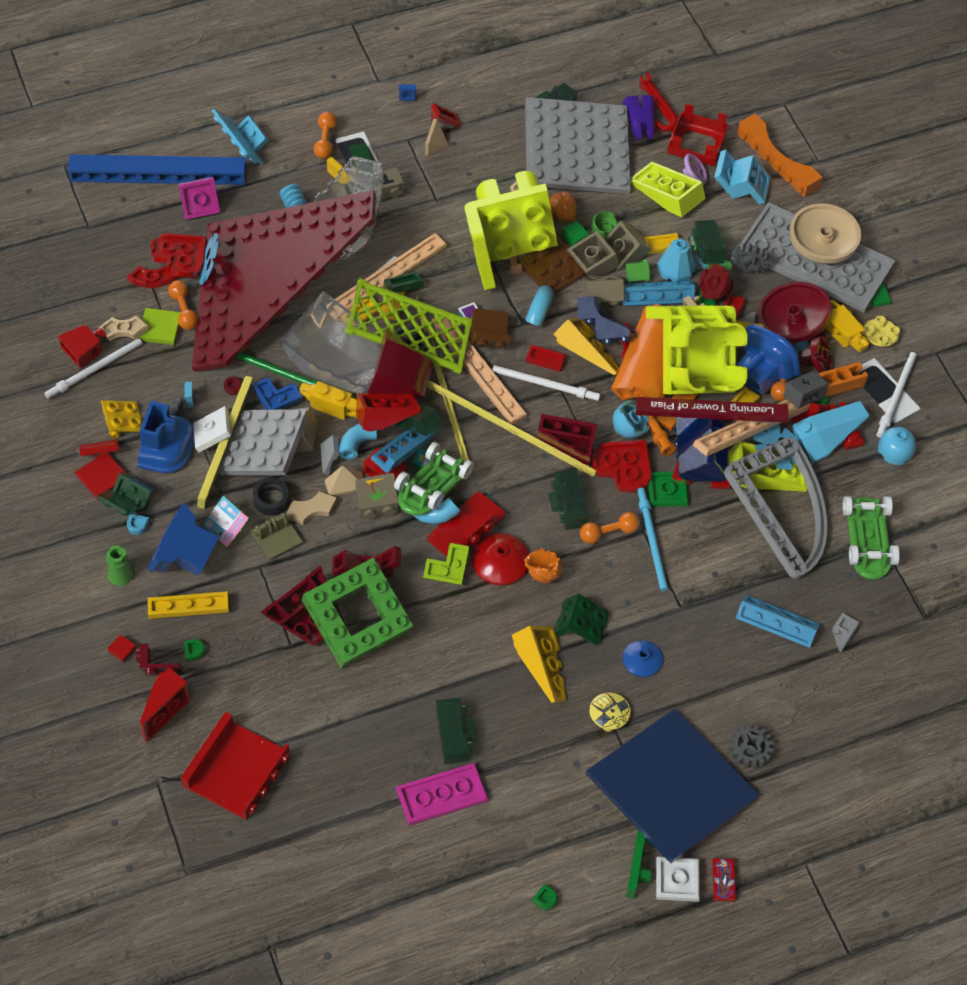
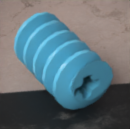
(292, 196)

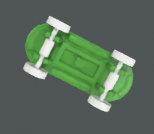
(432, 482)
(869, 536)

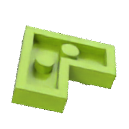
(450, 571)

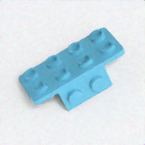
(245, 136)

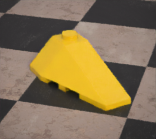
(580, 339)
(539, 650)

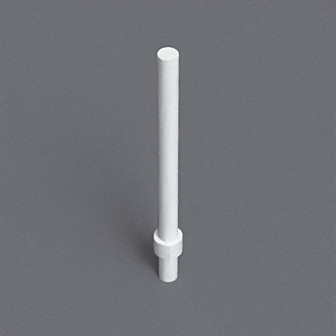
(62, 386)
(581, 392)
(886, 419)

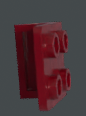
(143, 658)

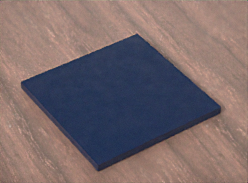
(672, 785)

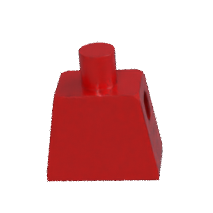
(82, 344)

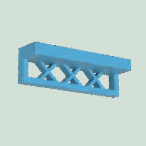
(657, 292)
(403, 452)
(777, 621)

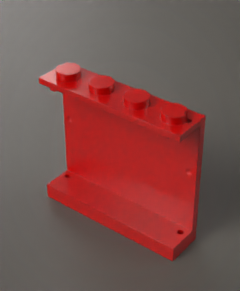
(234, 767)

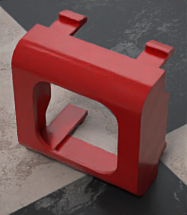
(690, 122)

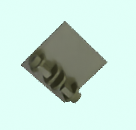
(276, 536)

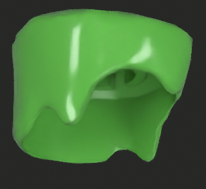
(603, 223)

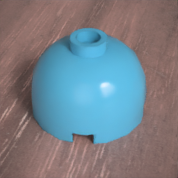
(628, 423)
(897, 445)

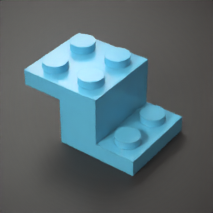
(742, 177)

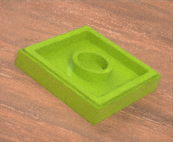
(162, 326)

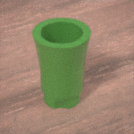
(119, 567)

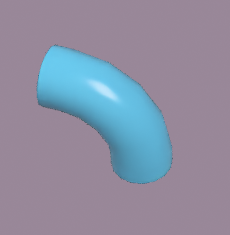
(540, 305)
(352, 439)
(444, 513)

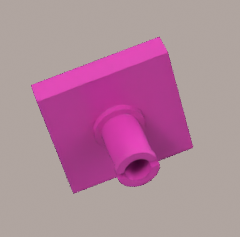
(199, 198)

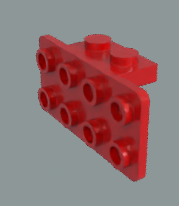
(475, 520)

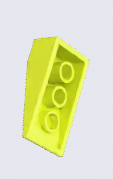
(669, 188)
(770, 477)

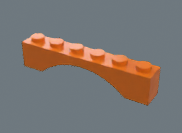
(801, 177)

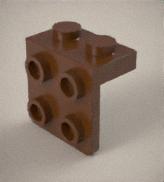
(489, 328)

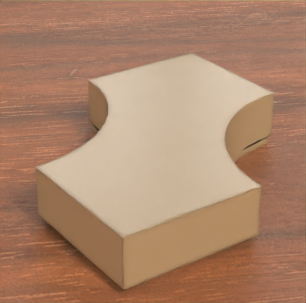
(130, 328)
(318, 505)

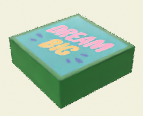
(420, 460)

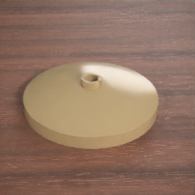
(825, 233)

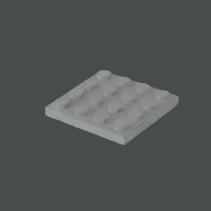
(263, 442)

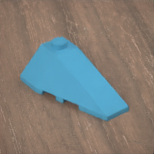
(826, 430)

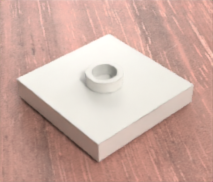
(211, 429)
(677, 880)

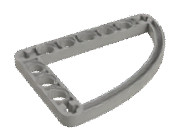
(763, 510)

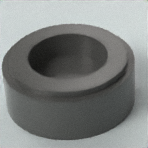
(177, 406)

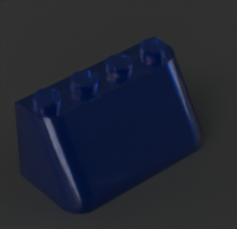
(692, 463)

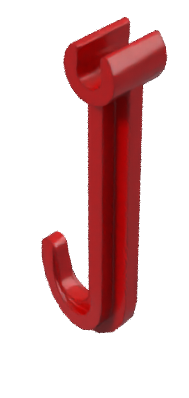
(660, 102)

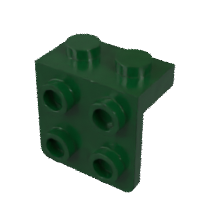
(127, 496)
(582, 618)

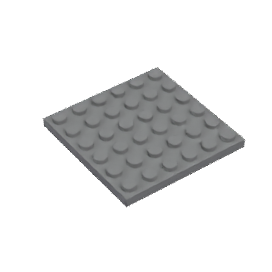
(578, 145)

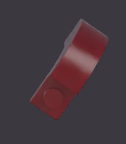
(386, 561)

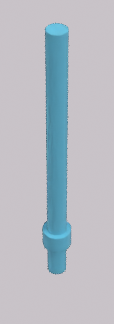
(645, 508)

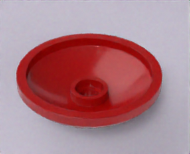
(497, 567)

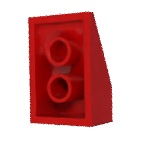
(382, 410)
(164, 702)

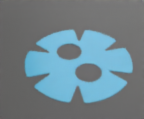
(213, 251)
(772, 437)

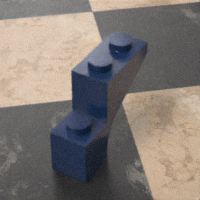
(606, 329)

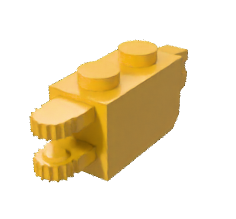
(846, 328)
(329, 400)

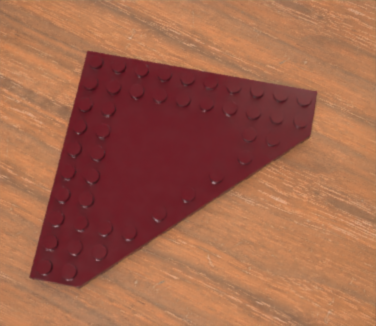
(267, 264)

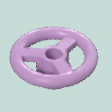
(693, 170)

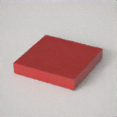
(99, 474)

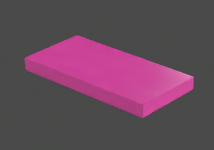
(441, 794)

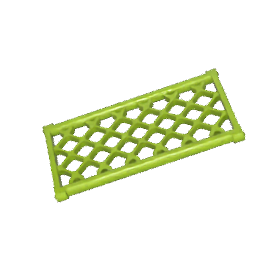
(422, 309)

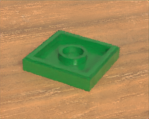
(667, 491)

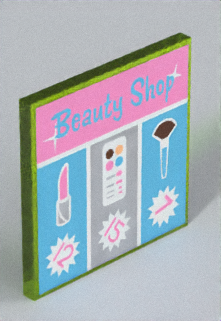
(226, 521)

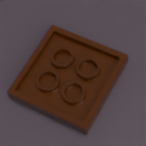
(552, 267)

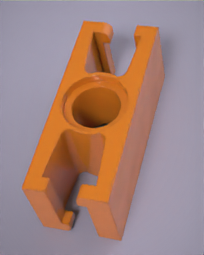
(844, 379)

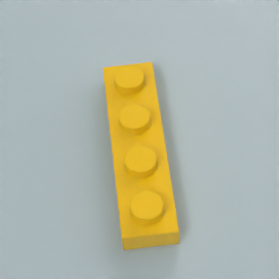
(188, 605)

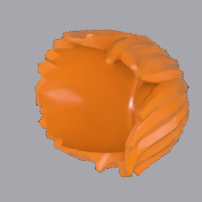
(563, 206)
(544, 565)

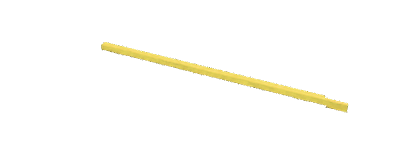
(448, 403)
(511, 428)

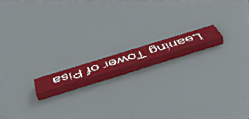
(712, 409)

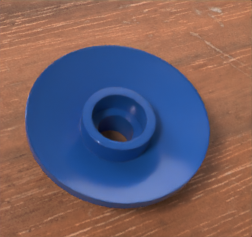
(640, 665)

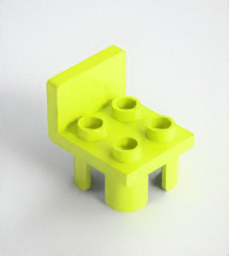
(509, 222)
(700, 348)

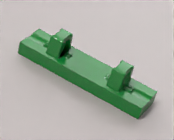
(636, 873)

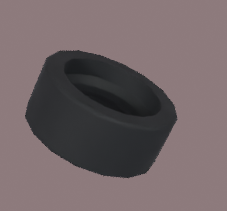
(269, 484)

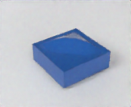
(407, 92)

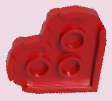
(181, 253)
(625, 463)

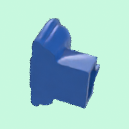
(768, 358)
(164, 440)
(183, 544)

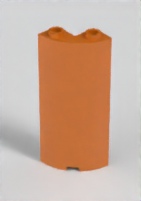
(643, 363)

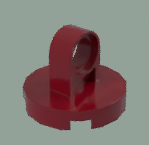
(715, 282)
(818, 355)

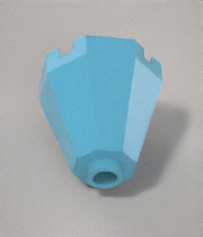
(677, 262)

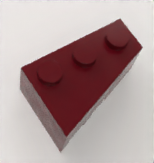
(568, 436)

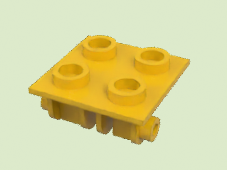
(121, 417)

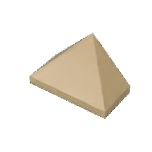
(436, 140)
(342, 481)

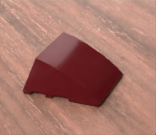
(400, 368)
(291, 612)

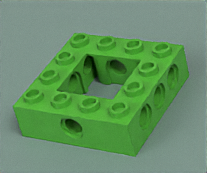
(321, 608)

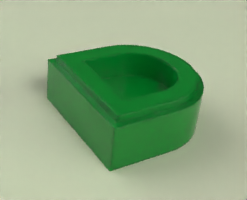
(194, 649)
(545, 898)

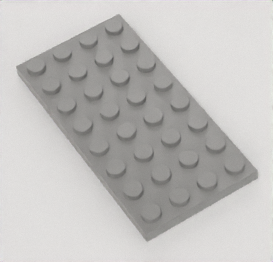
(849, 281)

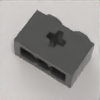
(805, 389)

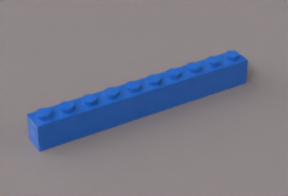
(156, 169)

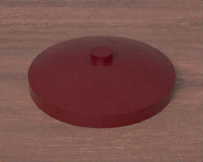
(795, 311)

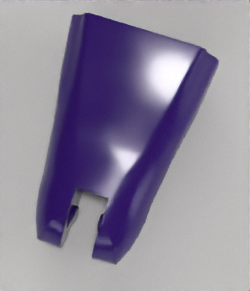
(641, 115)

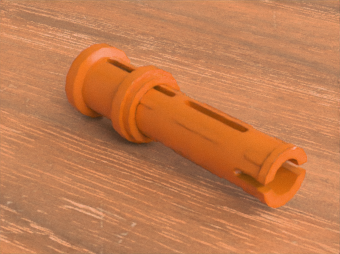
(660, 437)

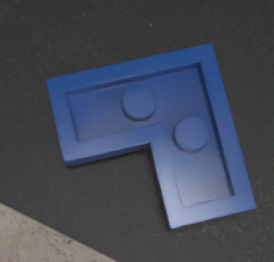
(276, 399)

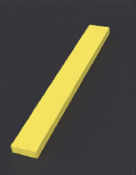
(221, 449)

